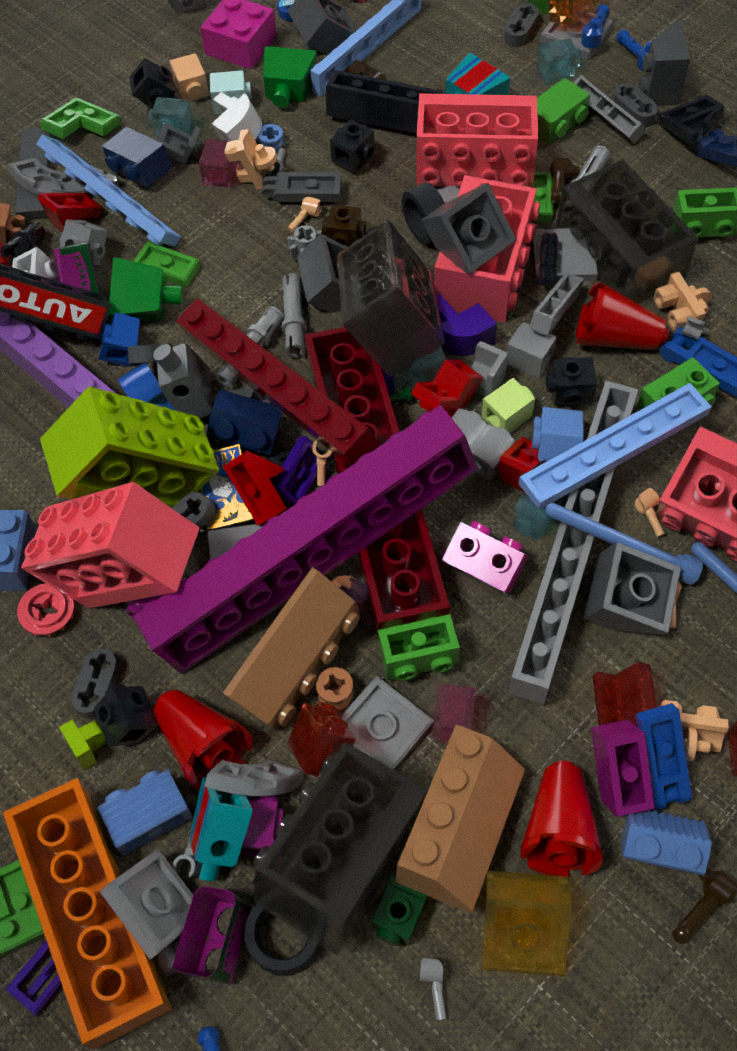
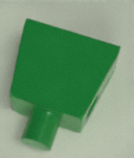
(287, 74)
(141, 290)

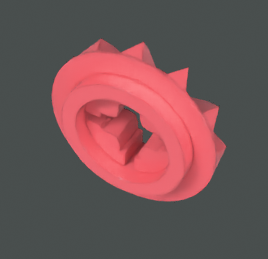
(41, 597)

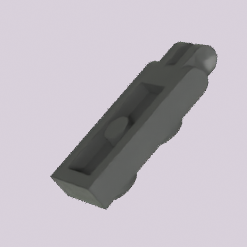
(298, 185)

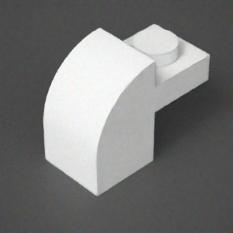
(236, 116)

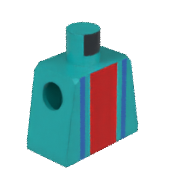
(477, 78)
(218, 830)

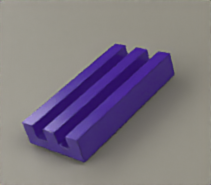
(296, 468)
(25, 998)

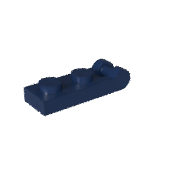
(718, 148)

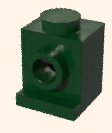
(396, 930)

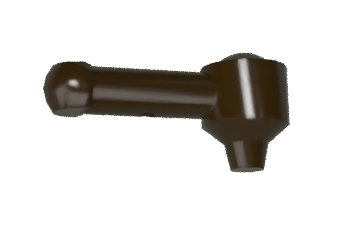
(561, 171)
(717, 891)

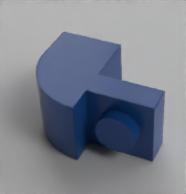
(143, 385)

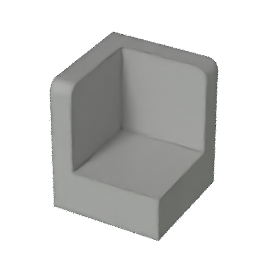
(530, 350)
(492, 365)

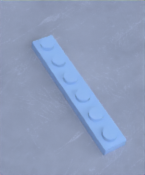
(364, 41)
(100, 186)
(614, 446)

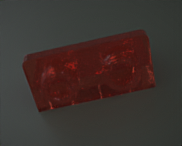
(624, 694)
(314, 733)

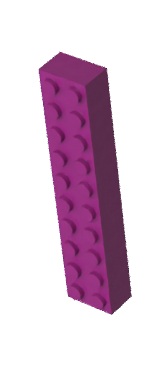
(314, 533)

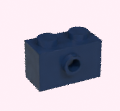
(136, 157)
(244, 421)

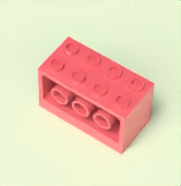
(476, 138)
(498, 278)
(711, 469)
(111, 546)

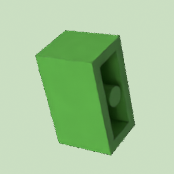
(561, 110)

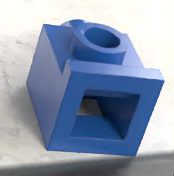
(117, 338)

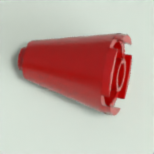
(618, 322)
(199, 735)
(562, 825)

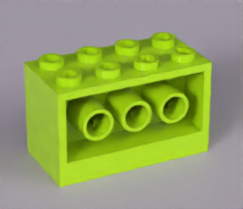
(123, 440)

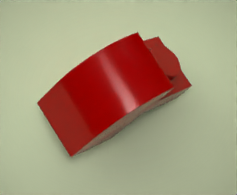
(451, 388)

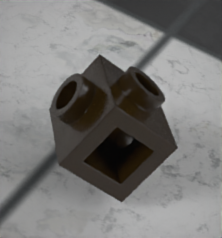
(344, 224)

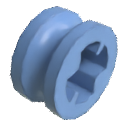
(271, 131)

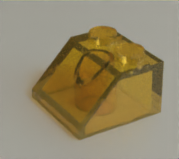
(526, 923)

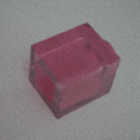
(215, 166)
(453, 707)

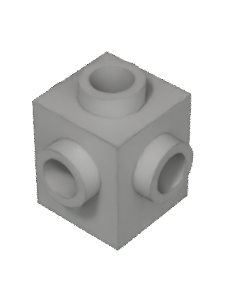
(80, 231)

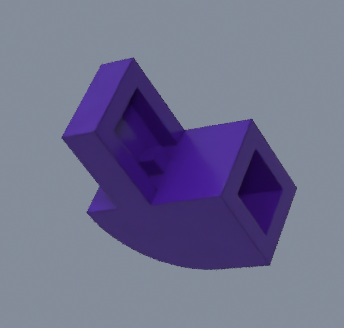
(465, 329)

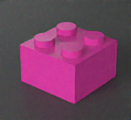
(239, 32)

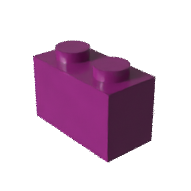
(622, 767)

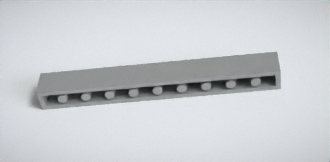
(566, 565)

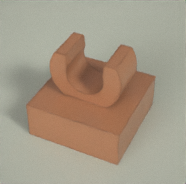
(8, 223)

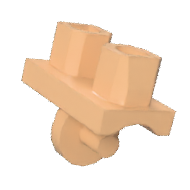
(255, 158)
(684, 299)
(701, 731)

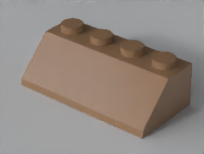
(294, 650)
(460, 820)

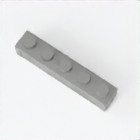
(611, 112)
(556, 304)

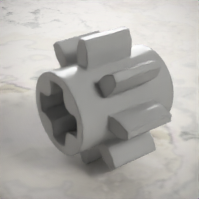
(302, 238)

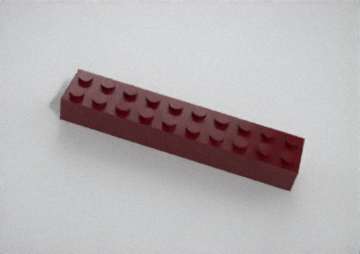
(402, 562)

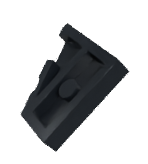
(693, 118)

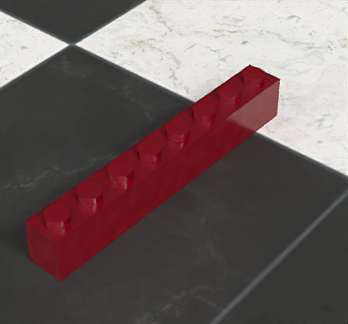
(278, 383)

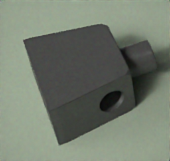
(184, 379)

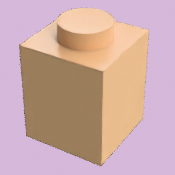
(189, 77)

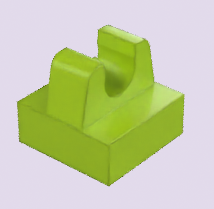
(83, 741)

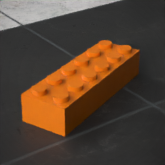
(98, 961)

